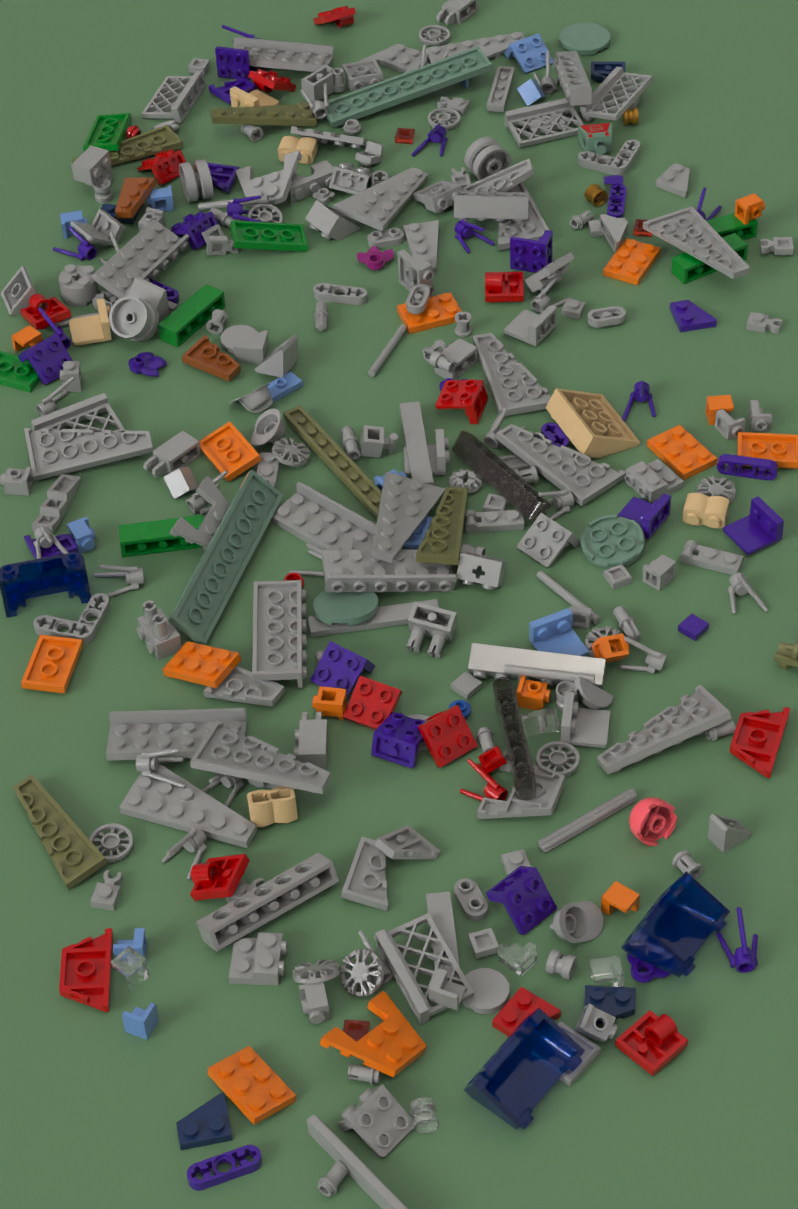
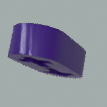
(555, 434)

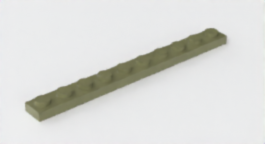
(334, 458)

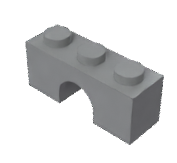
(305, 186)

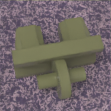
(787, 655)

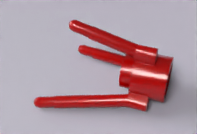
(492, 789)

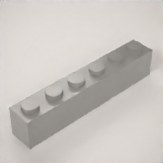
(491, 659)

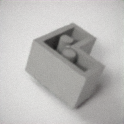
(92, 165)

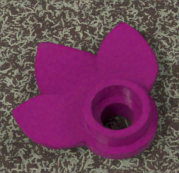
(375, 258)

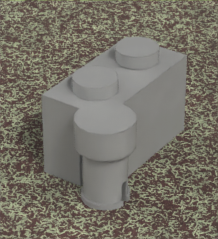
(314, 82)
(454, 359)

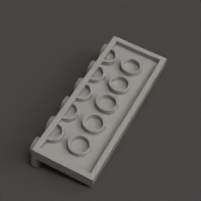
(286, 54)
(140, 257)
(323, 521)
(360, 573)
(279, 631)
(166, 729)

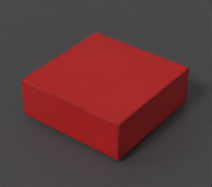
(492, 759)

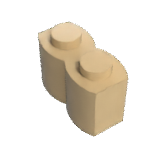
(306, 146)
(706, 510)
(272, 806)

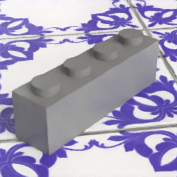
(491, 205)

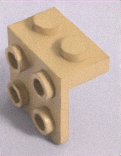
(255, 98)
(92, 328)

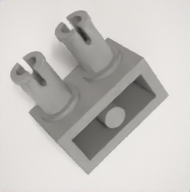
(430, 622)
(157, 632)

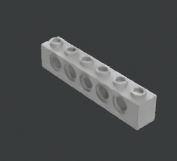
(573, 78)
(267, 901)

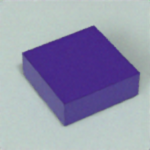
(612, 179)
(693, 627)

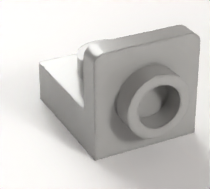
(758, 420)
(727, 426)

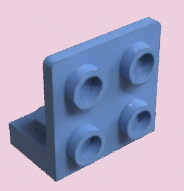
(529, 53)
(556, 634)

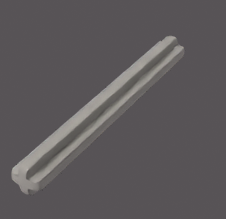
(587, 820)

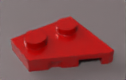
(519, 1008)

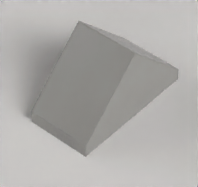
(613, 230)
(252, 349)
(726, 832)

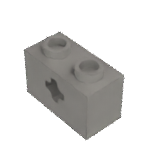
(493, 568)

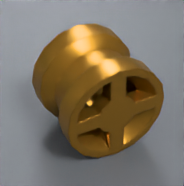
(630, 116)
(596, 195)

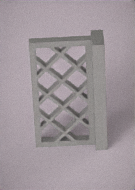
(610, 89)
(184, 101)
(523, 116)
(78, 412)
(402, 971)

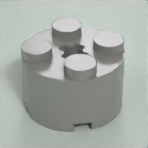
(77, 285)

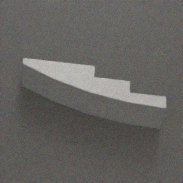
(58, 502)
(441, 911)

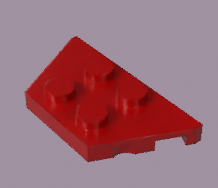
(759, 739)
(87, 971)

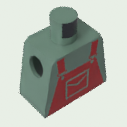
(596, 138)

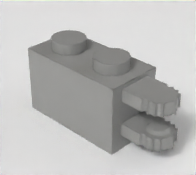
(457, 11)
(173, 454)
(312, 740)

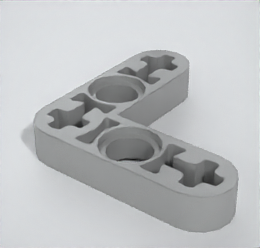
(614, 165)
(78, 629)

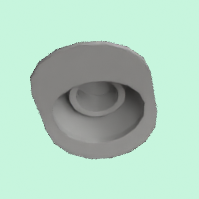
(257, 400)
(268, 428)
(578, 922)

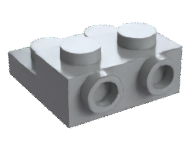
(362, 74)
(438, 196)
(414, 271)
(541, 278)
(652, 480)
(258, 960)

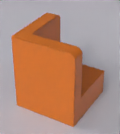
(26, 337)
(716, 403)
(619, 897)

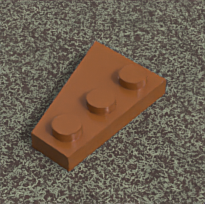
(133, 195)
(210, 359)

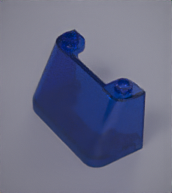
(42, 578)
(676, 927)
(524, 1069)

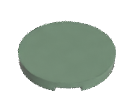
(585, 38)
(612, 541)
(345, 607)

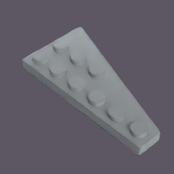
(383, 201)
(694, 235)
(508, 380)
(561, 465)
(400, 513)
(666, 729)
(185, 809)

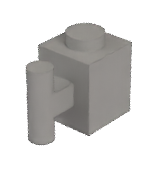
(373, 441)

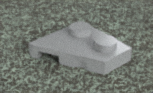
(674, 180)
(406, 844)

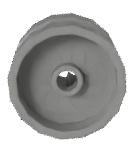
(486, 157)
(196, 180)
(133, 319)

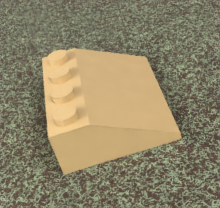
(590, 423)

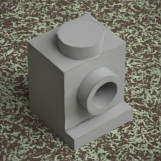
(151, 214)
(71, 369)
(17, 481)
(659, 572)
(314, 1002)
(587, 1024)

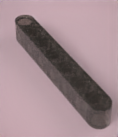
(500, 476)
(514, 738)

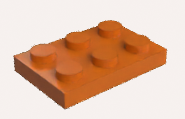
(632, 261)
(438, 312)
(770, 446)
(229, 451)
(681, 452)
(52, 664)
(202, 664)
(251, 1085)

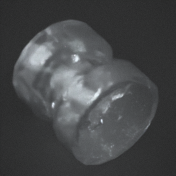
(424, 1118)

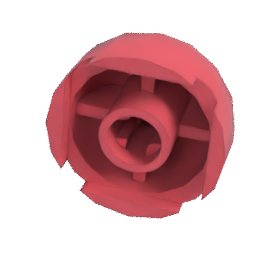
(652, 820)

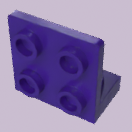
(233, 63)
(194, 226)
(531, 254)
(47, 358)
(647, 515)
(757, 529)
(340, 668)
(398, 740)
(524, 898)

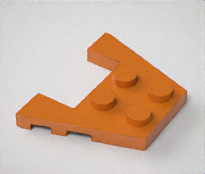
(386, 1047)

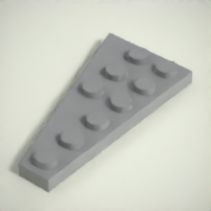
(490, 46)
(529, 228)
(77, 449)
(249, 758)

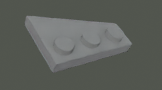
(241, 688)
(367, 876)

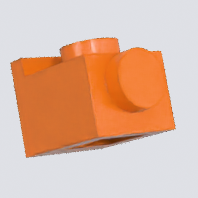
(749, 208)
(611, 648)
(532, 694)
(330, 702)

